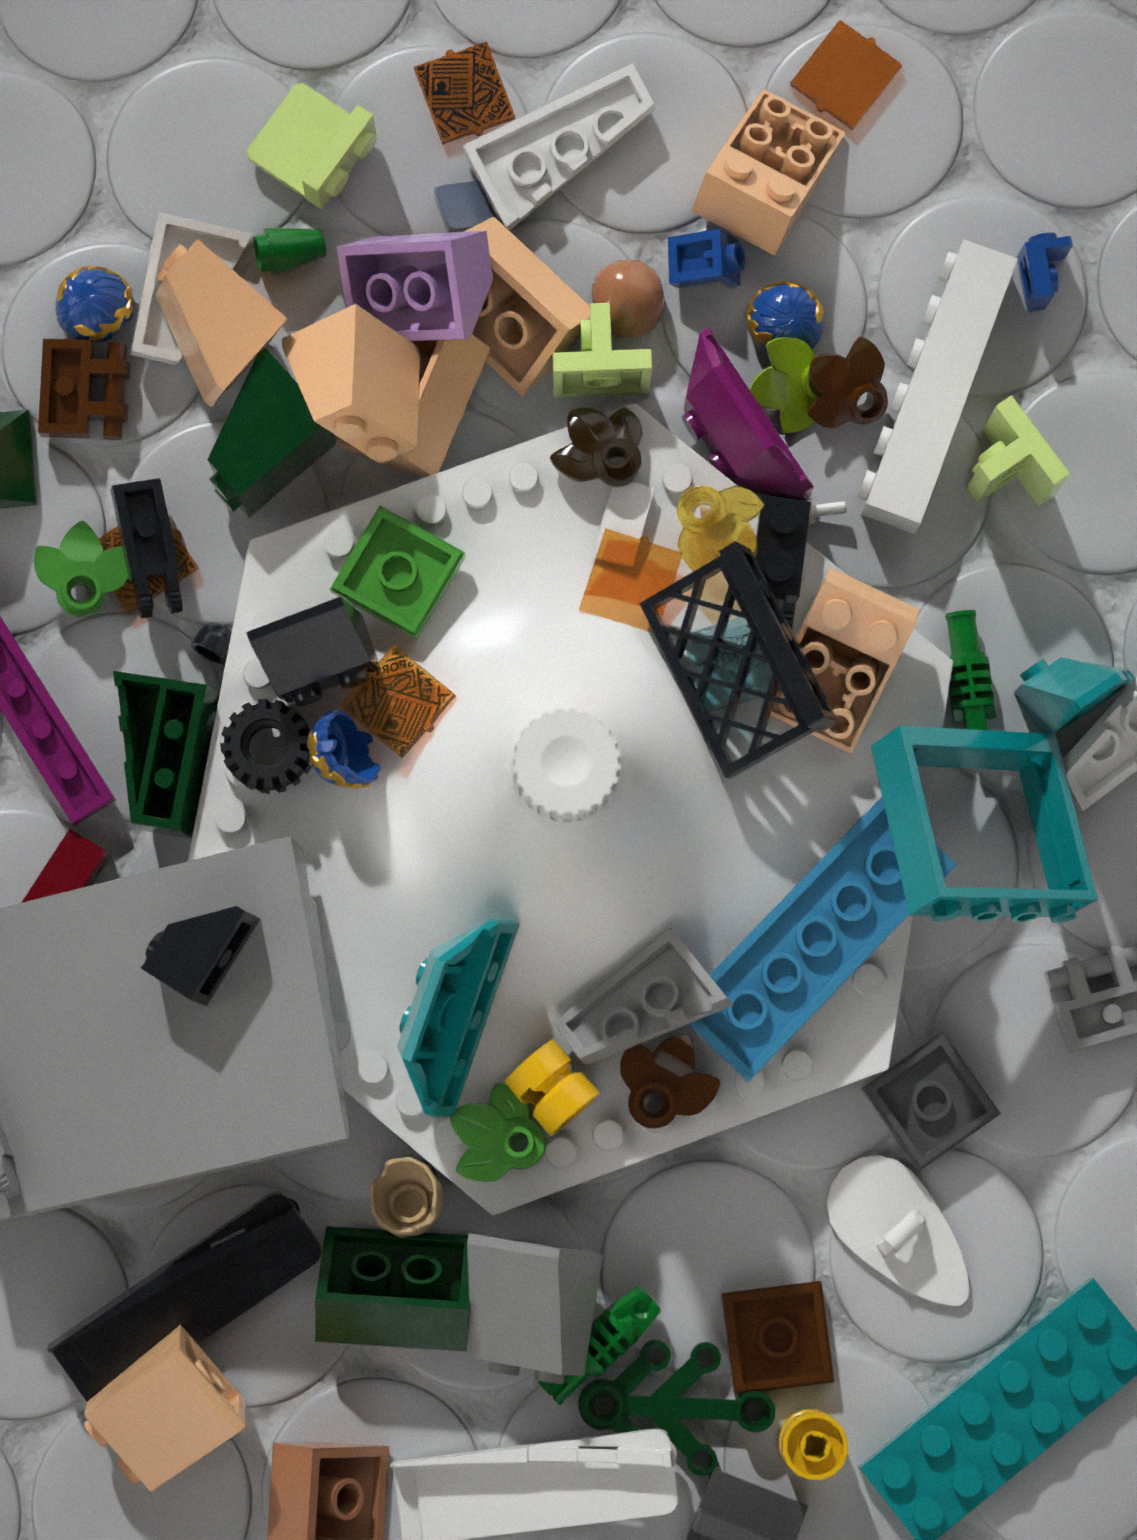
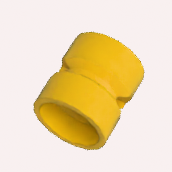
(552, 1087)
(812, 1444)

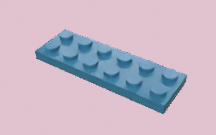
(808, 945)

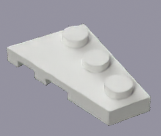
(152, 333)

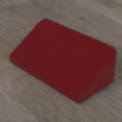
(71, 867)

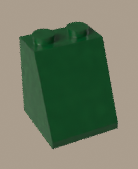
(265, 438)

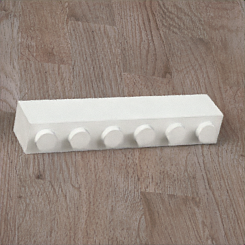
(938, 386)

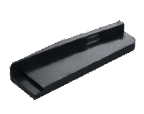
(196, 1289)

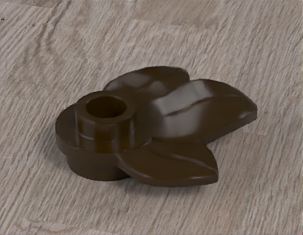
(598, 440)

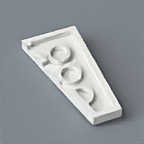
(550, 146)
(1105, 752)

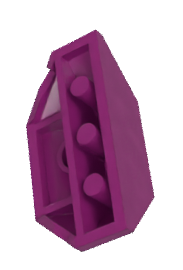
(737, 428)

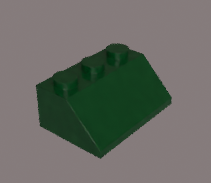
(393, 1290)

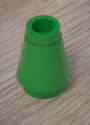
(287, 248)

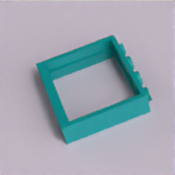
(1049, 807)

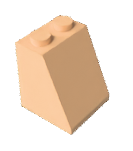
(214, 317)
(359, 381)
(166, 1411)

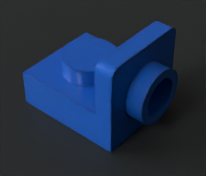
(705, 259)
(1037, 276)

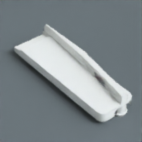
(536, 1486)

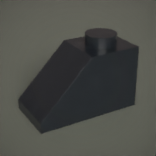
(199, 951)

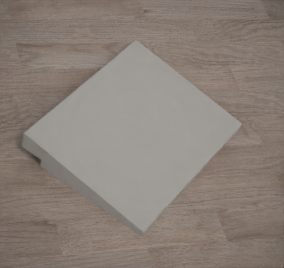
(130, 1082)

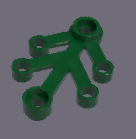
(666, 1406)

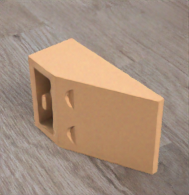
(767, 171)
(852, 647)

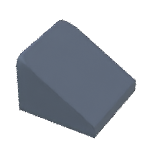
(462, 205)

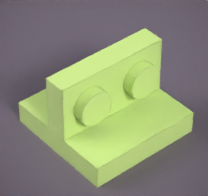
(597, 367)
(1018, 453)

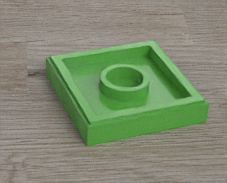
(398, 572)

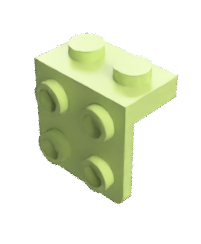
(313, 144)

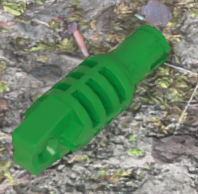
(971, 678)
(610, 1337)

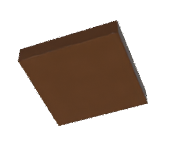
(777, 1337)

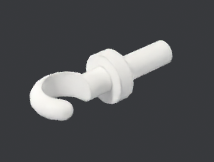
(825, 509)

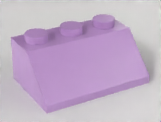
(419, 281)

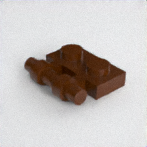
(67, 389)

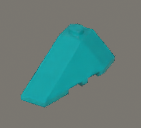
(1067, 690)

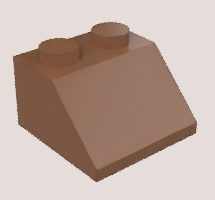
(328, 1491)

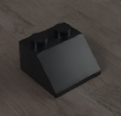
(315, 651)

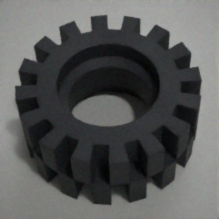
(246, 725)

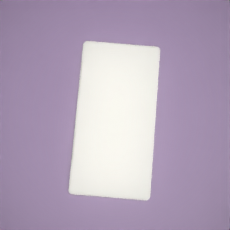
(626, 511)

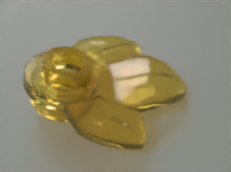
(724, 524)

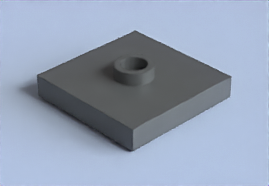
(930, 1101)

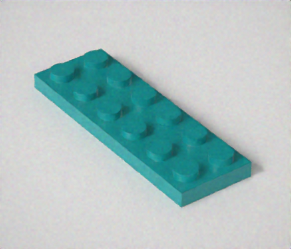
(1005, 1413)

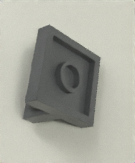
(744, 1511)

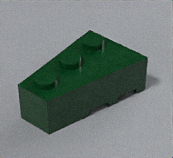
(166, 749)

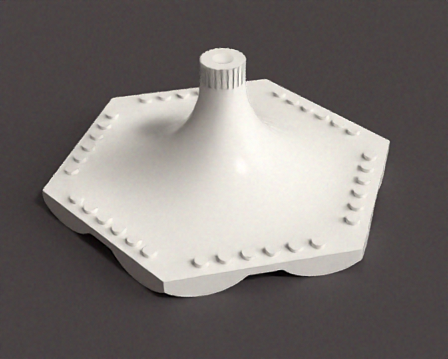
(555, 800)

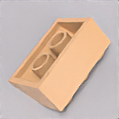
(525, 311)
(445, 386)

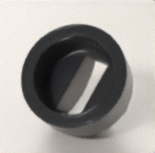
(212, 642)

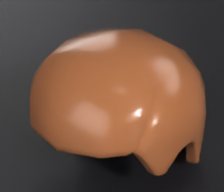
(633, 296)

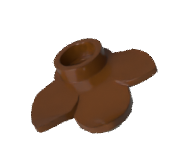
(844, 381)
(670, 1075)

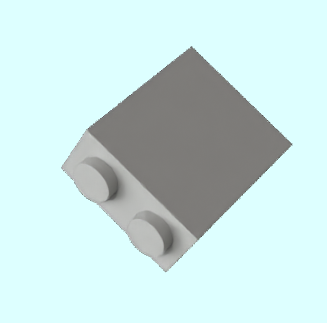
(531, 1306)

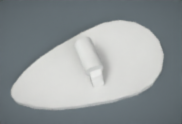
(897, 1229)

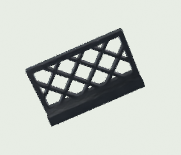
(775, 640)

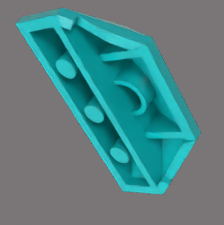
(451, 1012)

